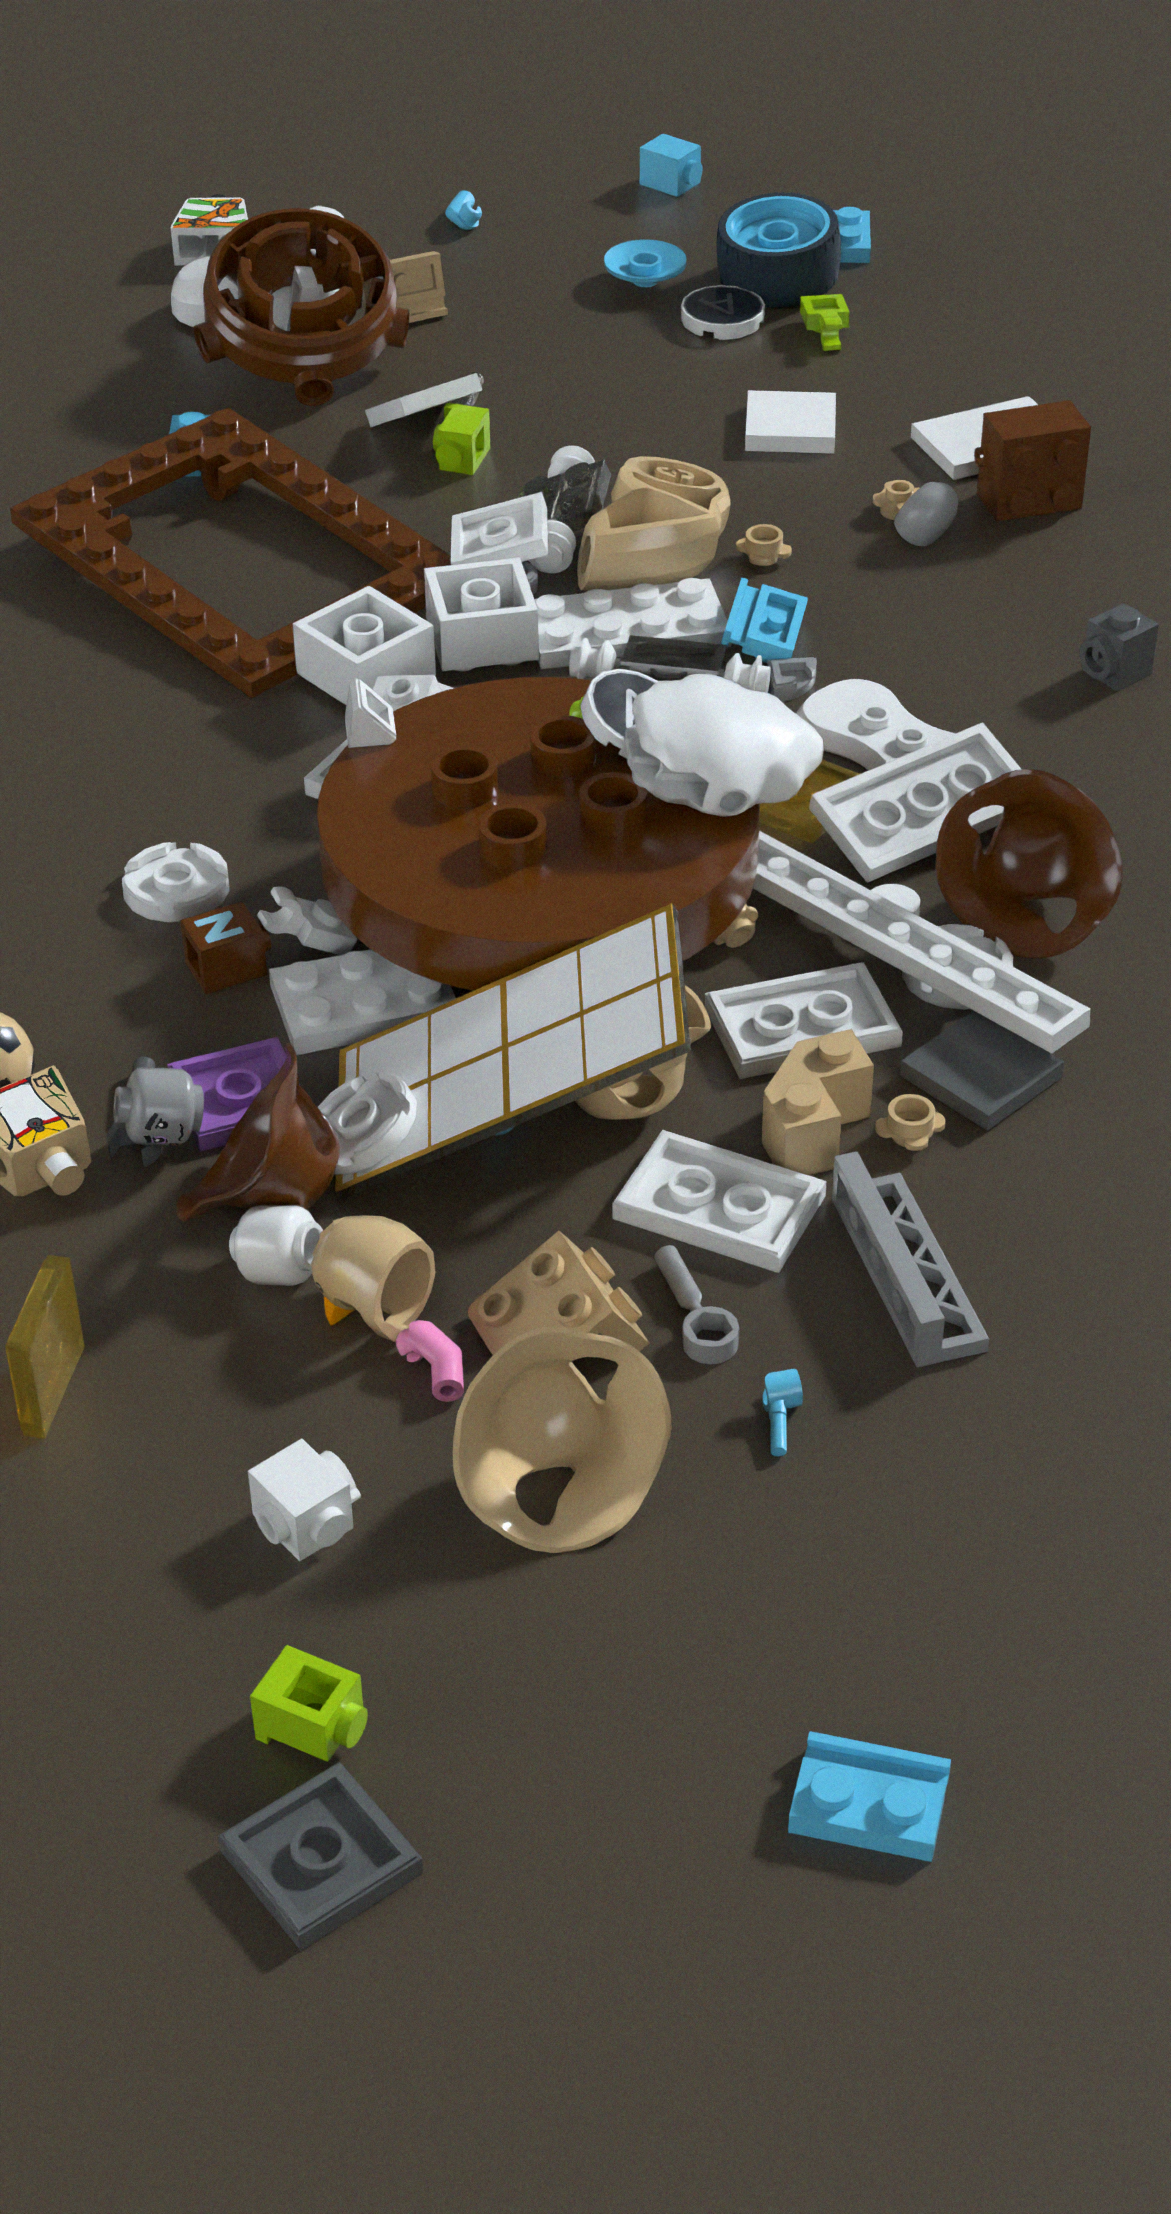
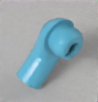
(461, 211)

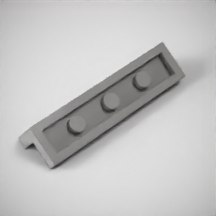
(899, 1274)

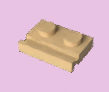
(417, 285)

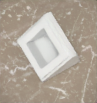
(368, 717)

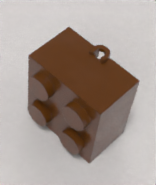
(1032, 460)

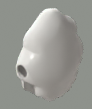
(718, 745)

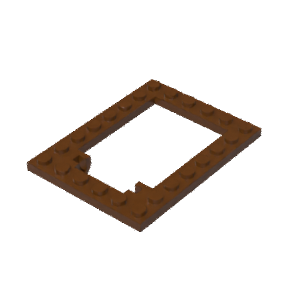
(227, 450)

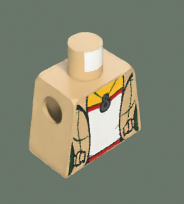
(41, 1136)

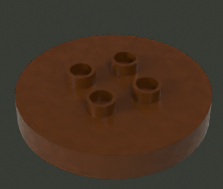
(514, 837)

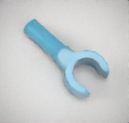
(781, 1392)

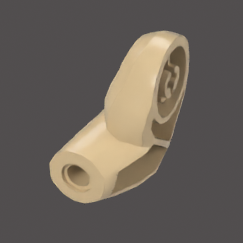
(656, 528)

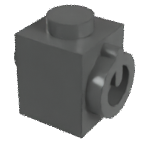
(1119, 647)

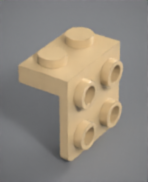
(557, 1289)

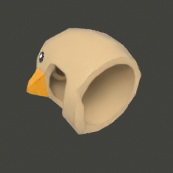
(372, 1269)

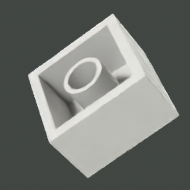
(482, 614)
(362, 640)

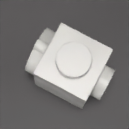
(303, 1498)

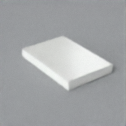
(954, 437)
(767, 1018)
(719, 1200)

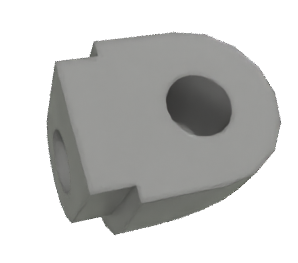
(927, 513)

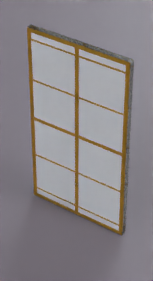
(530, 1042)

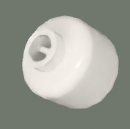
(275, 1244)

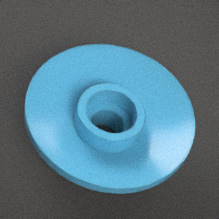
(645, 261)

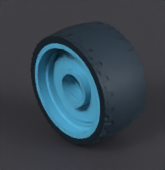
(779, 247)

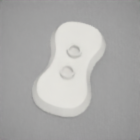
(866, 723)

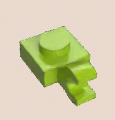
(826, 316)

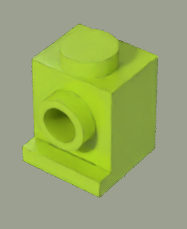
(462, 438)
(308, 1704)

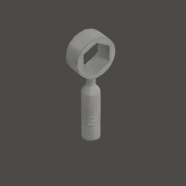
(700, 1317)

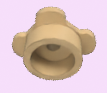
(893, 497)
(764, 545)
(910, 1121)

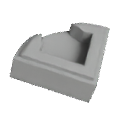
(791, 677)

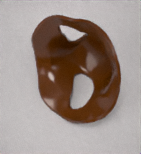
(1043, 848)
(275, 1153)

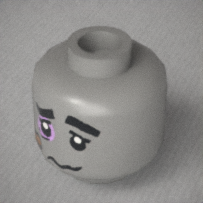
(159, 1106)

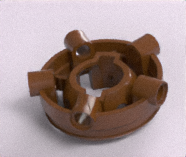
(320, 344)

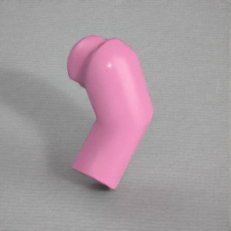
(445, 1357)

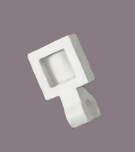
(312, 922)

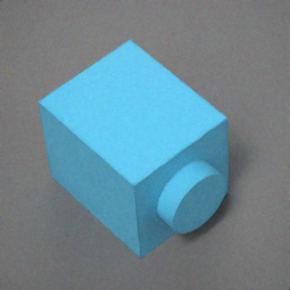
(670, 165)

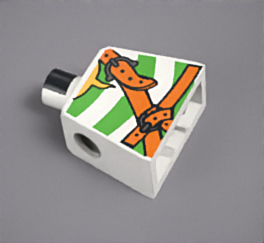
(203, 224)

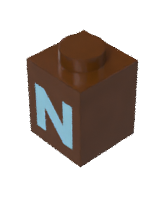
(225, 947)

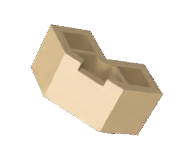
(809, 1098)

